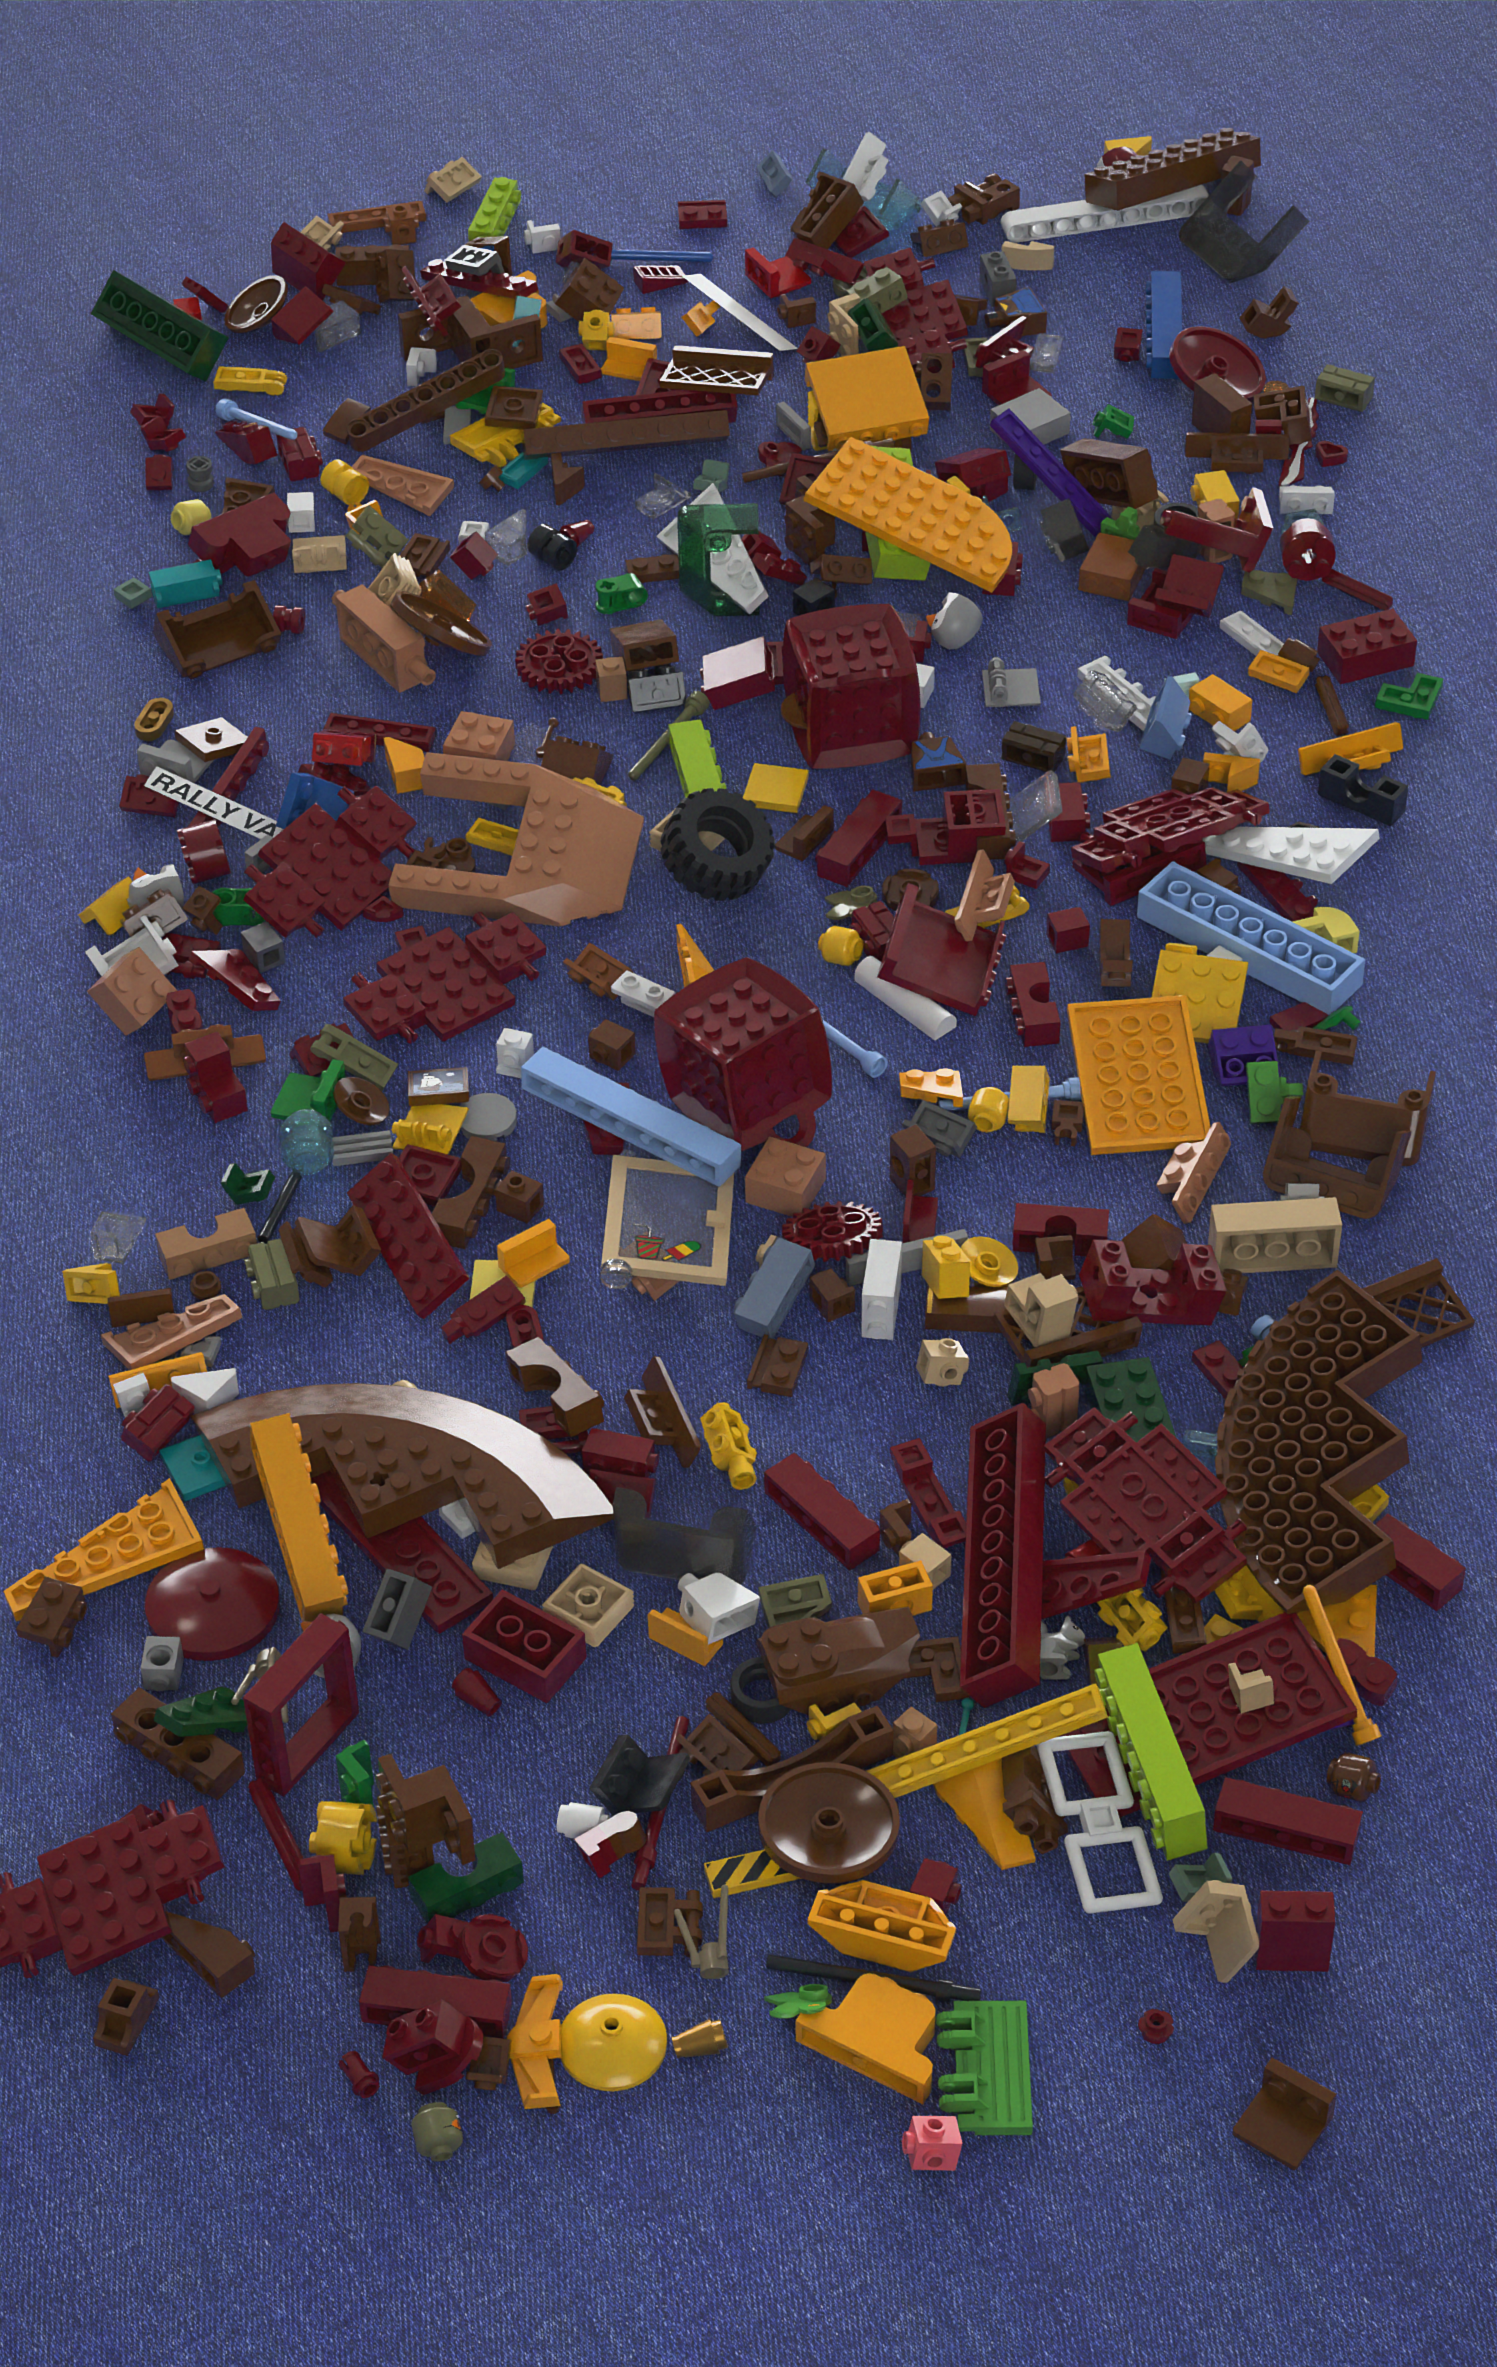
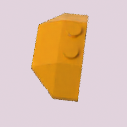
(883, 1925)

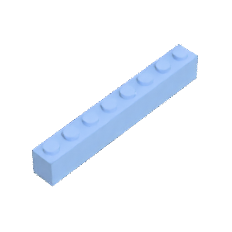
(631, 1116)

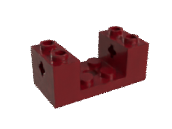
(1181, 1295)

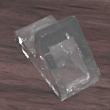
(662, 498)

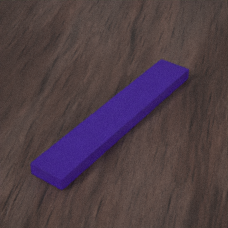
(1049, 470)

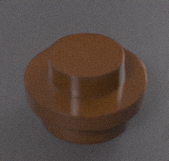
(205, 1285)

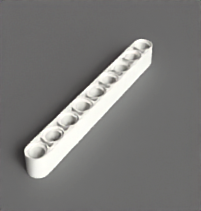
(1085, 217)

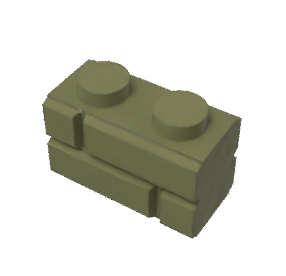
(1344, 388)
(272, 1275)

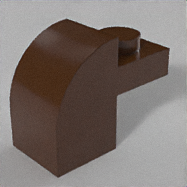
(1271, 319)

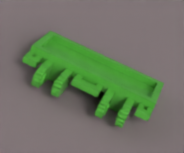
(993, 2068)

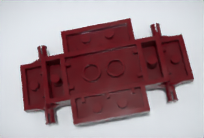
(928, 314)
(1165, 823)
(329, 863)
(447, 980)
(1147, 1500)
(107, 1890)

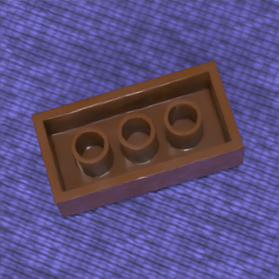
(1112, 472)

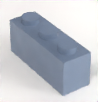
(774, 1288)

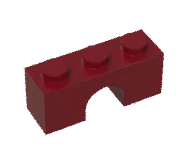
(1036, 1016)
(1052, 1221)

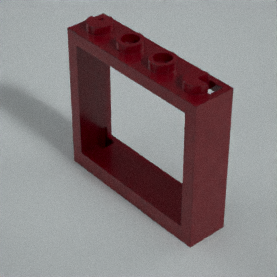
(283, 1763)

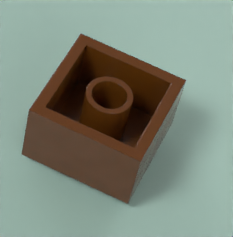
(588, 290)

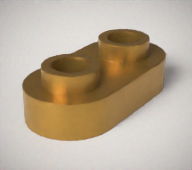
(154, 719)

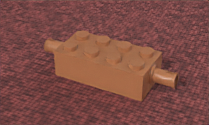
(382, 638)

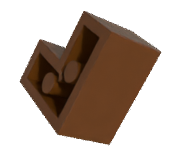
(1290, 407)

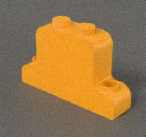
(500, 309)
(877, 2033)

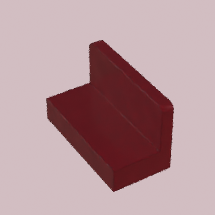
(919, 1215)

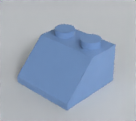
(1166, 721)

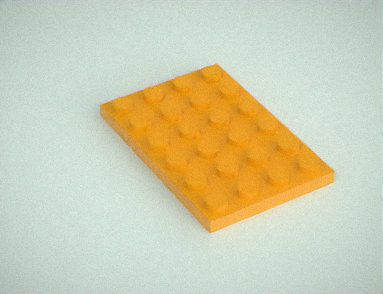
(1138, 1074)

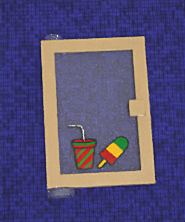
(664, 1224)

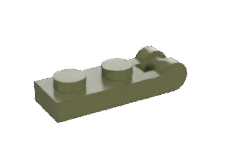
(357, 1057)

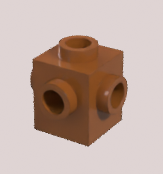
(401, 224)

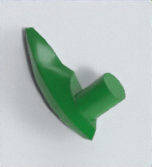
(1341, 1015)

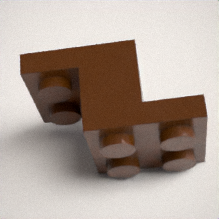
(807, 527)
(425, 1809)

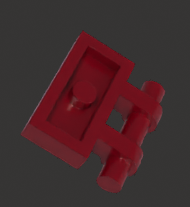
(184, 946)

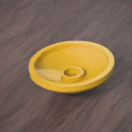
(618, 2056)

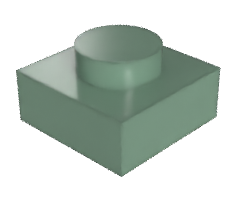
(132, 593)

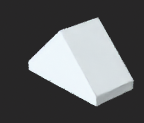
(207, 1388)

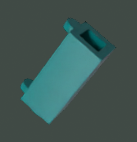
(185, 583)

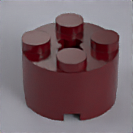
(1312, 563)
(204, 851)

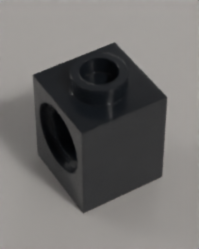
(813, 597)

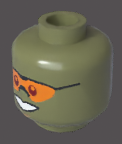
(437, 2131)

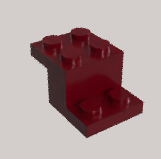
(964, 819)

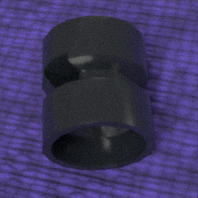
(552, 547)

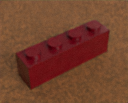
(857, 838)
(822, 1511)
(1287, 1820)
(396, 1992)

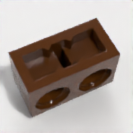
(936, 381)

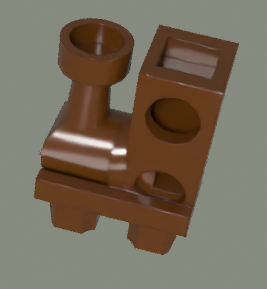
(986, 199)
(1030, 1800)

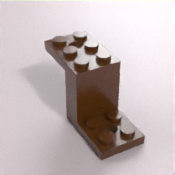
(472, 335)

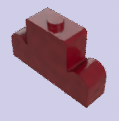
(247, 535)

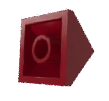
(300, 317)

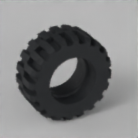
(732, 819)

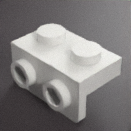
(1245, 744)
(640, 992)

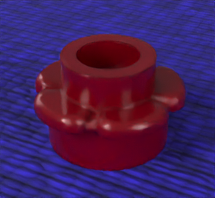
(1153, 2033)

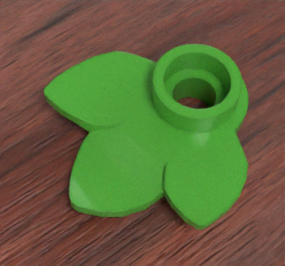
(793, 2003)

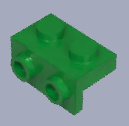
(355, 1773)

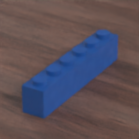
(1162, 321)

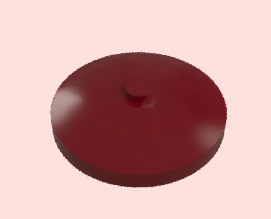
(1208, 351)
(214, 1602)

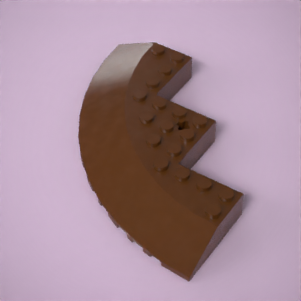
(1315, 1444)
(412, 1453)

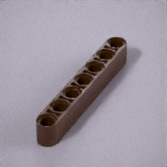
(437, 397)

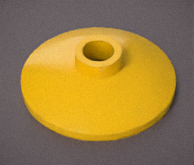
(990, 1261)

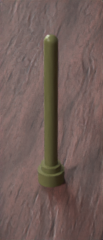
(694, 705)

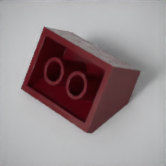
(303, 261)

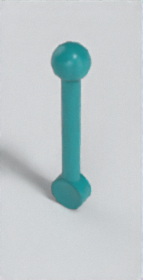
(967, 1705)

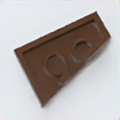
(242, 492)

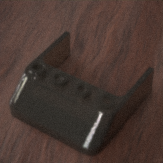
(1228, 246)

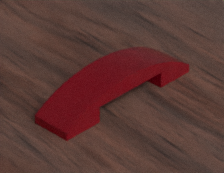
(926, 1494)

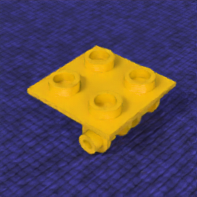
(430, 1127)

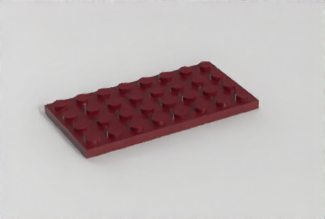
(1206, 1715)

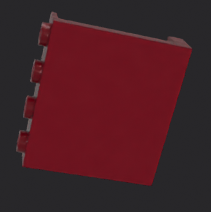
(934, 958)

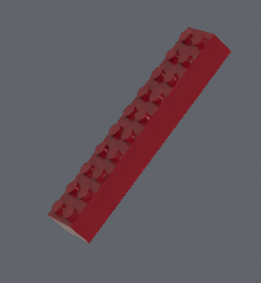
(1003, 1556)

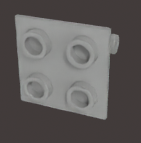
(1009, 686)

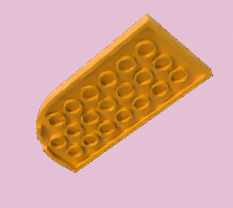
(914, 513)

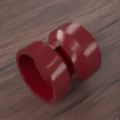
(290, 619)

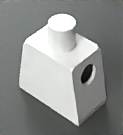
(717, 1605)

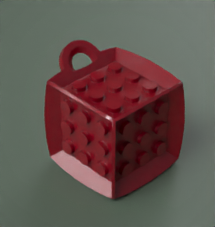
(854, 685)
(744, 1053)

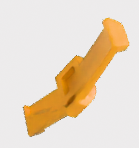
(535, 2041)

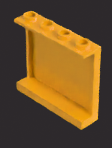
(868, 397)

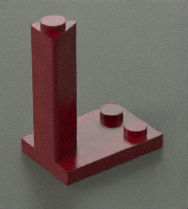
(1245, 539)

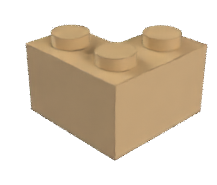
(1042, 1307)

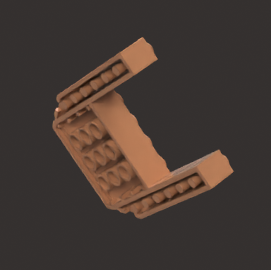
(567, 857)

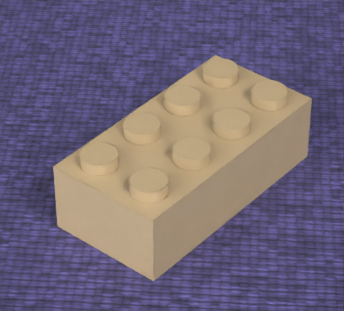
(1276, 1235)

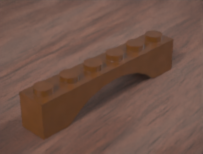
(736, 1794)

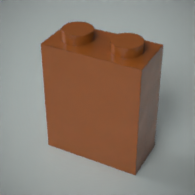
(1110, 568)

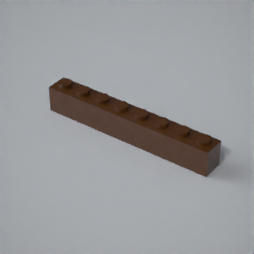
(625, 434)

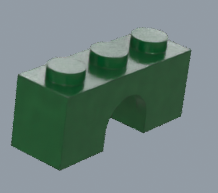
(495, 1871)

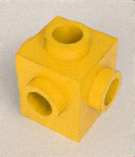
(596, 329)

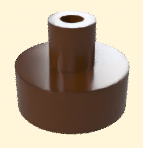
(491, 478)

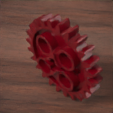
(558, 661)
(834, 1230)

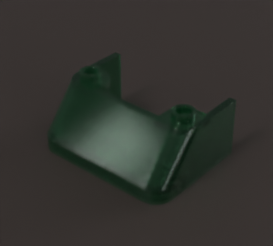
(707, 530)

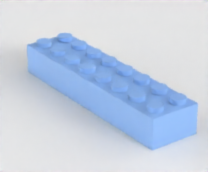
(1274, 947)

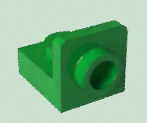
(1114, 420)

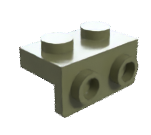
(883, 289)

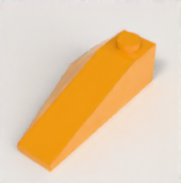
(978, 1803)

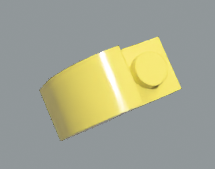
(1333, 926)

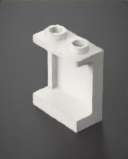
(148, 940)

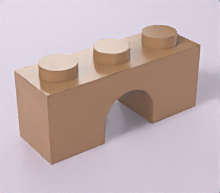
(186, 1254)

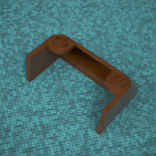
(1363, 1125)
(1355, 1192)

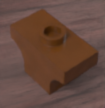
(123, 2015)

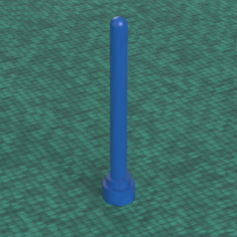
(661, 256)

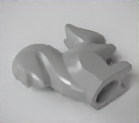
(1058, 1649)

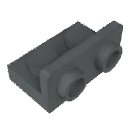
(474, 261)

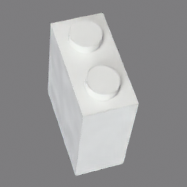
(881, 1289)

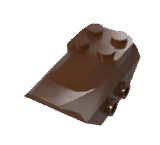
(838, 1659)

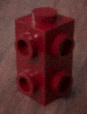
(619, 1453)

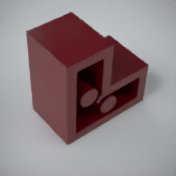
(213, 1078)

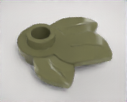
(847, 901)

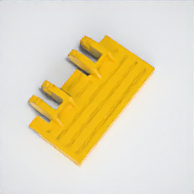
(497, 443)

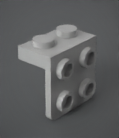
(173, 758)

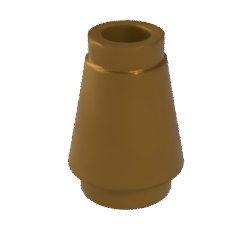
(700, 2040)

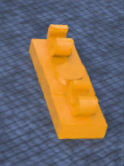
(161, 1372)

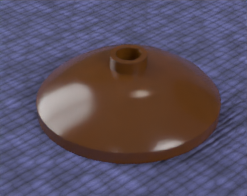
(256, 305)

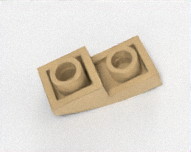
(1031, 257)

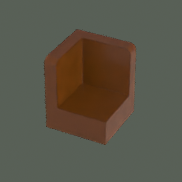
(1055, 1257)

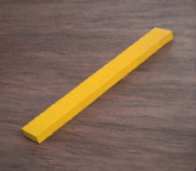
(992, 1741)

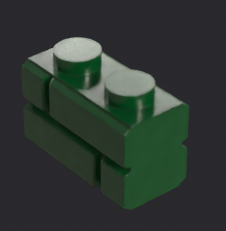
(872, 326)

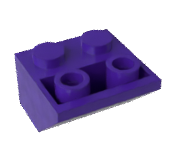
(1234, 1047)

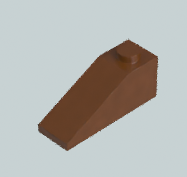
(211, 1953)

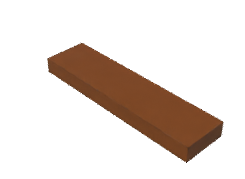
(370, 217)

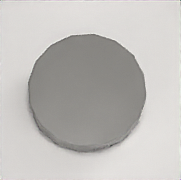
(489, 1116)

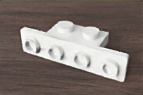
(867, 166)

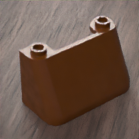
(218, 632)

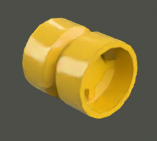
(344, 482)

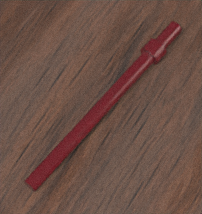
(647, 1855)

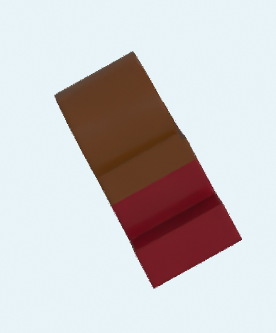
(611, 1841)

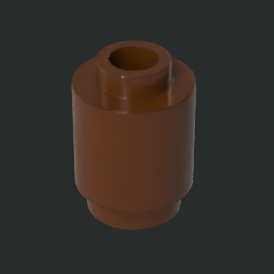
(1300, 653)

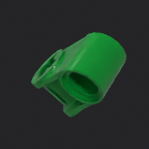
(620, 593)
(233, 909)

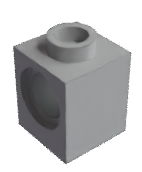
(162, 1663)

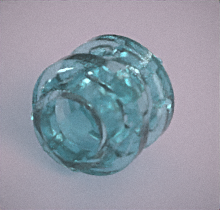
(306, 1142)

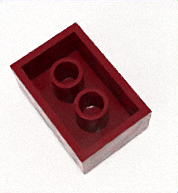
(1366, 646)
(524, 1646)

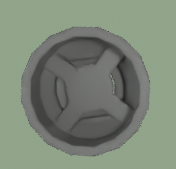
(199, 473)

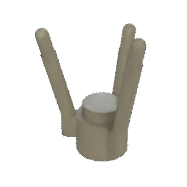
(264, 1661)
(713, 1955)

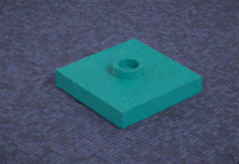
(191, 1468)

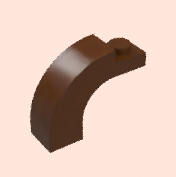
(1114, 953)

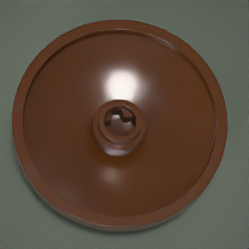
(440, 624)
(828, 1822)

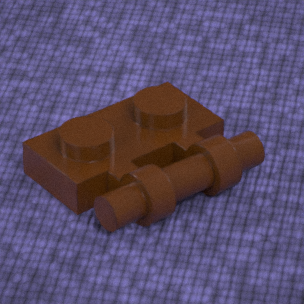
(657, 1920)

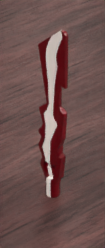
(1294, 468)

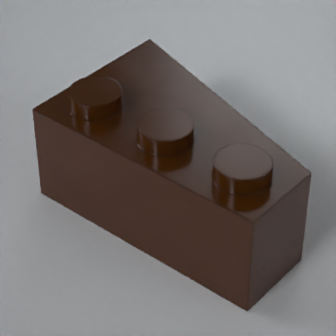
(828, 211)

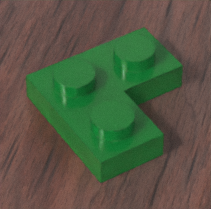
(1416, 701)

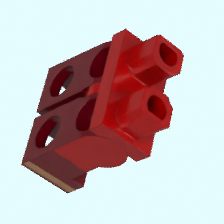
(344, 747)

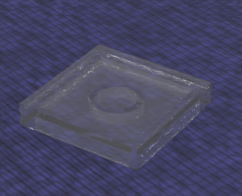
(1036, 805)

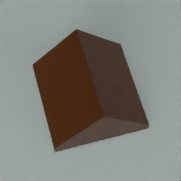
(1154, 1244)

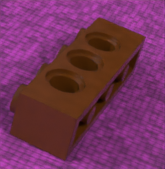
(200, 1759)

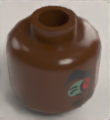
(1353, 1777)

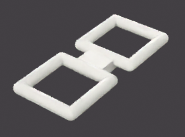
(1099, 1822)

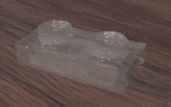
(1046, 353)

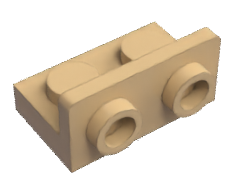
(452, 179)

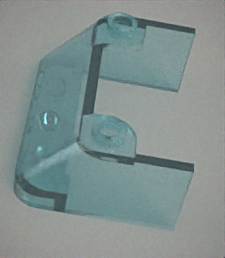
(890, 205)

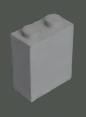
(1039, 413)

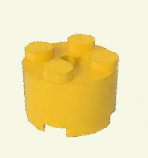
(346, 1833)

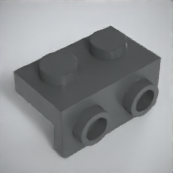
(945, 1129)

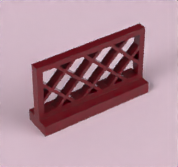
(1128, 881)

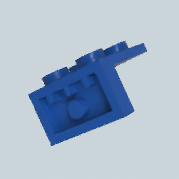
(305, 791)

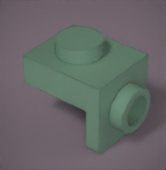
(712, 472)
(1190, 1878)

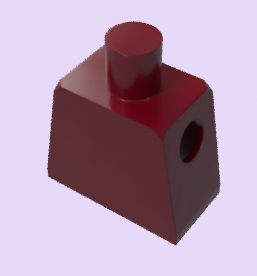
(578, 245)

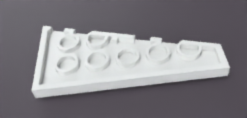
(731, 569)
(1302, 852)

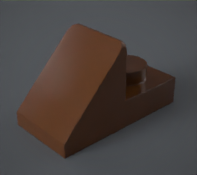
(566, 480)

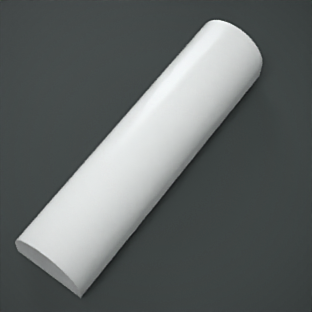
(914, 1007)

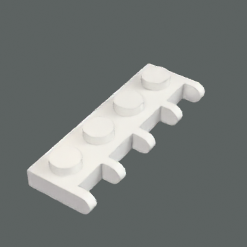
(1132, 691)

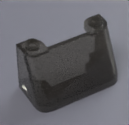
(676, 1549)

